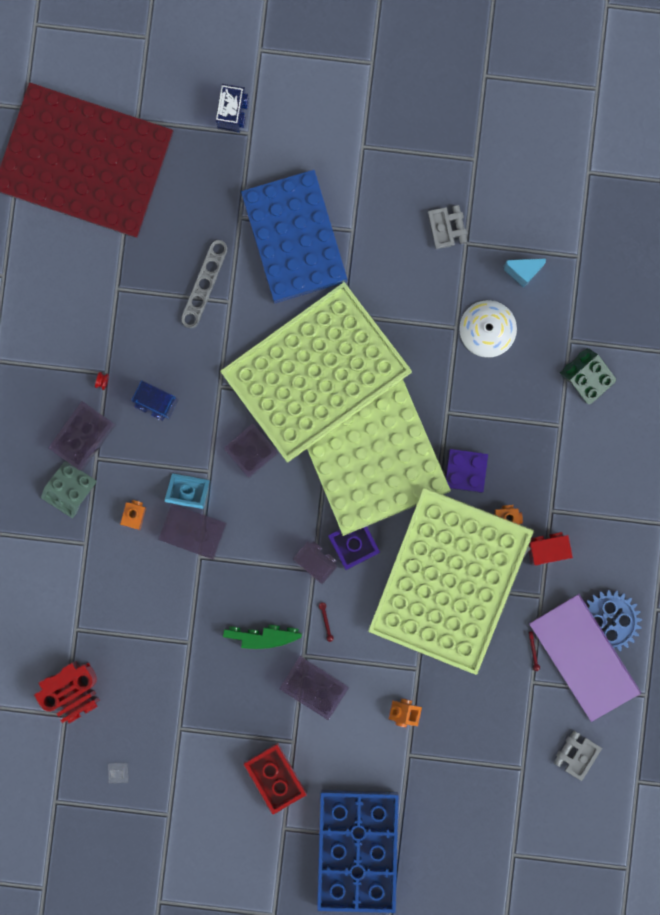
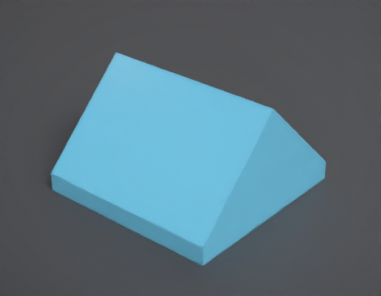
(523, 270)
(187, 491)

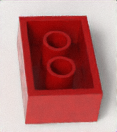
(275, 778)

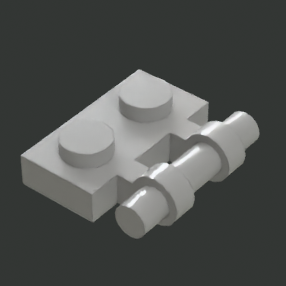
(441, 227)
(582, 759)

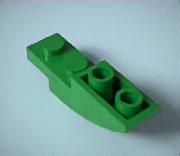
(271, 636)

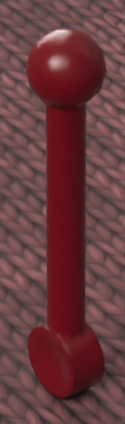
(329, 638)
(536, 667)

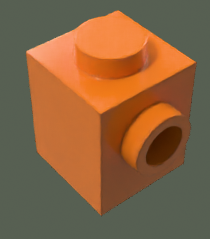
(133, 515)

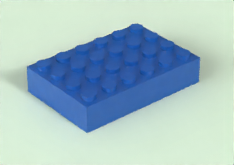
(294, 236)
(358, 851)

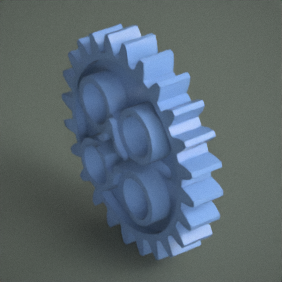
(623, 633)

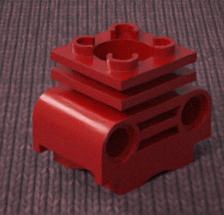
(69, 691)

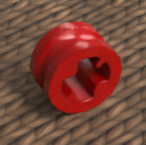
(101, 381)

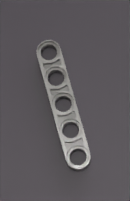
(211, 277)

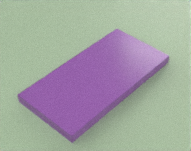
(585, 657)

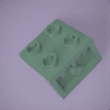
(68, 489)

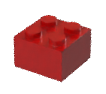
(550, 549)

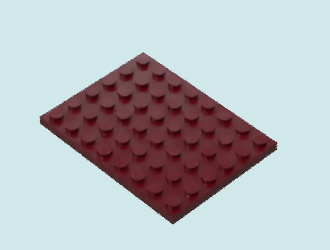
(83, 160)

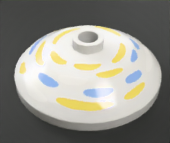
(478, 338)

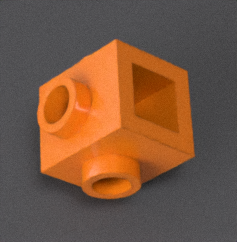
(515, 515)
(401, 714)

